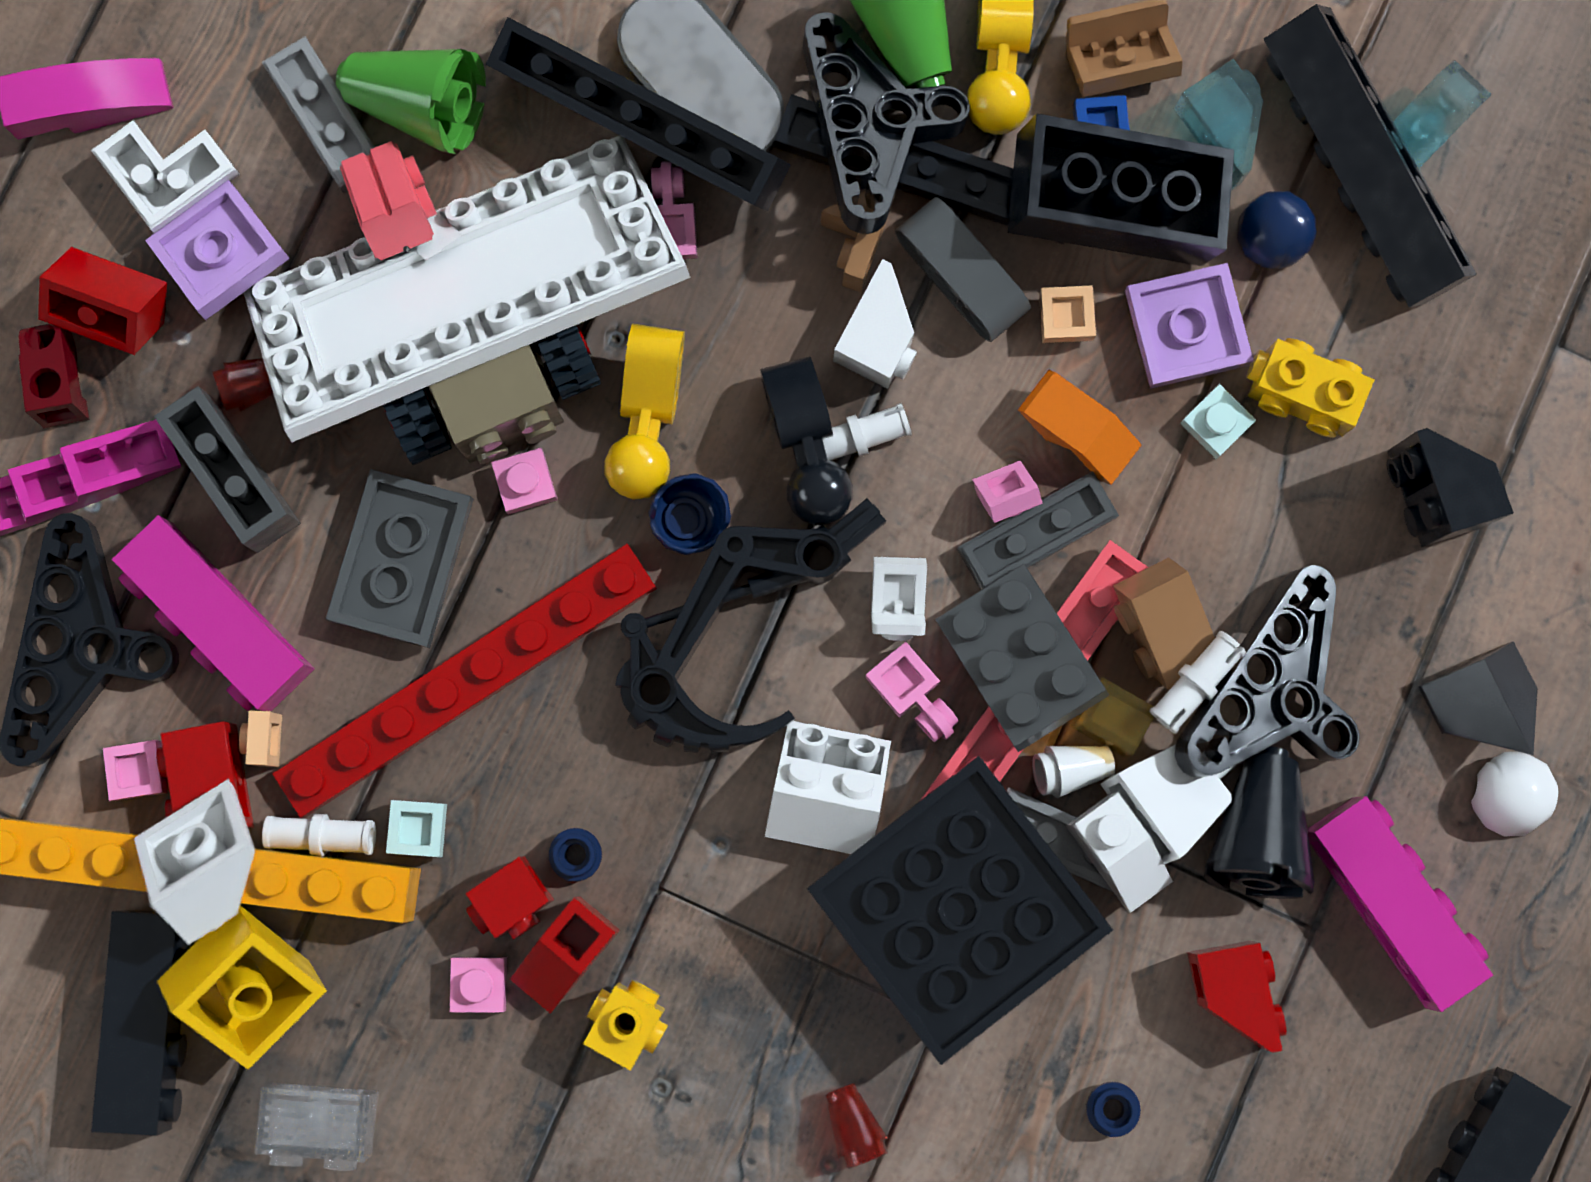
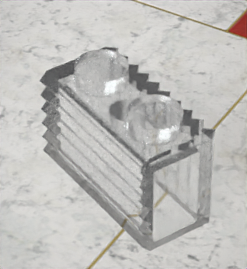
(316, 1124)

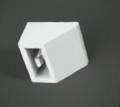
(828, 788)

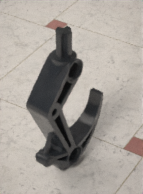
(738, 550)

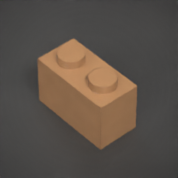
(1165, 620)

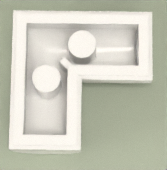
(160, 186)

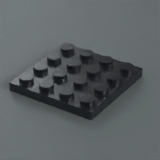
(959, 910)

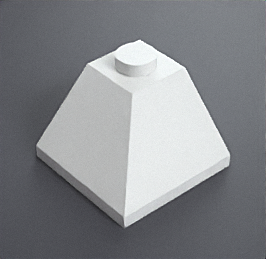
(198, 862)

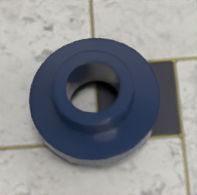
(559, 848)
(1124, 1121)

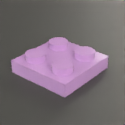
(217, 249)
(1188, 325)

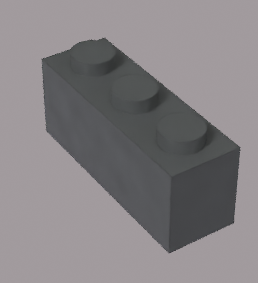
(227, 469)

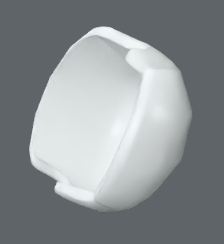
(1514, 794)

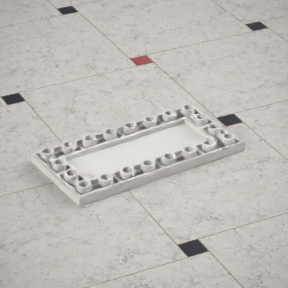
(527, 265)

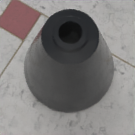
(1264, 831)

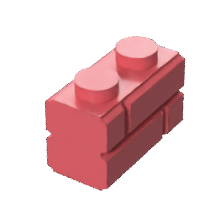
(387, 199)

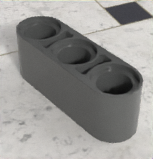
(963, 269)

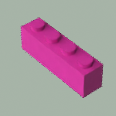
(212, 615)
(1398, 903)

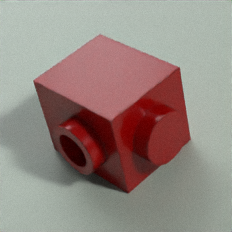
(508, 900)

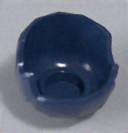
(1276, 229)
(689, 513)

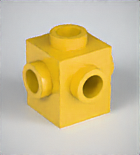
(614, 1040)

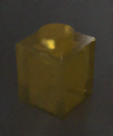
(1116, 720)

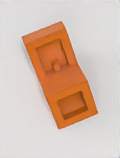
(1081, 425)

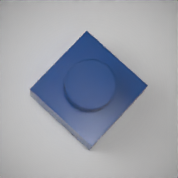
(1103, 111)

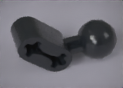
(818, 488)

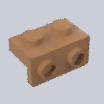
(1122, 47)

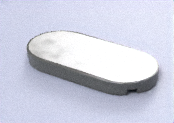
(700, 65)

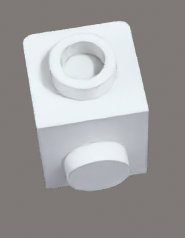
(898, 597)

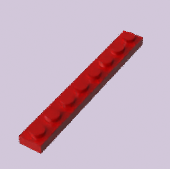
(464, 681)

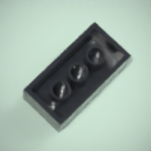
(1121, 190)

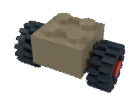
(494, 402)

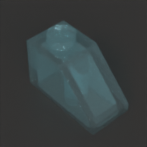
(1439, 111)
(1225, 113)

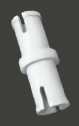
(866, 432)
(1198, 682)
(319, 835)

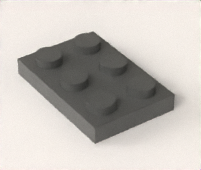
(399, 558)
(1021, 657)

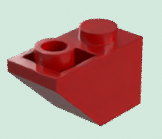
(564, 953)
(1235, 988)

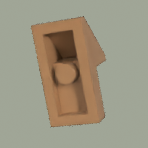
(855, 254)

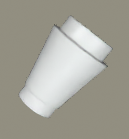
(1070, 768)

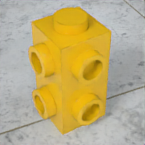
(1309, 387)

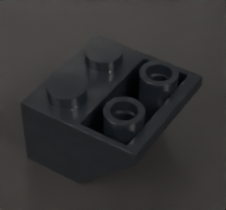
(1445, 487)

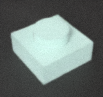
(1217, 421)
(416, 828)

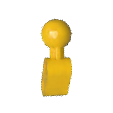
(999, 96)
(649, 397)

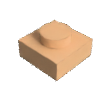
(1067, 314)
(261, 738)

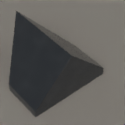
(1487, 700)

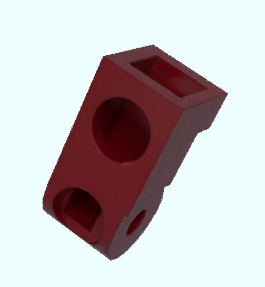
(50, 376)

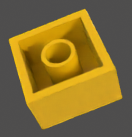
(241, 987)

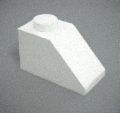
(879, 332)
(1121, 851)

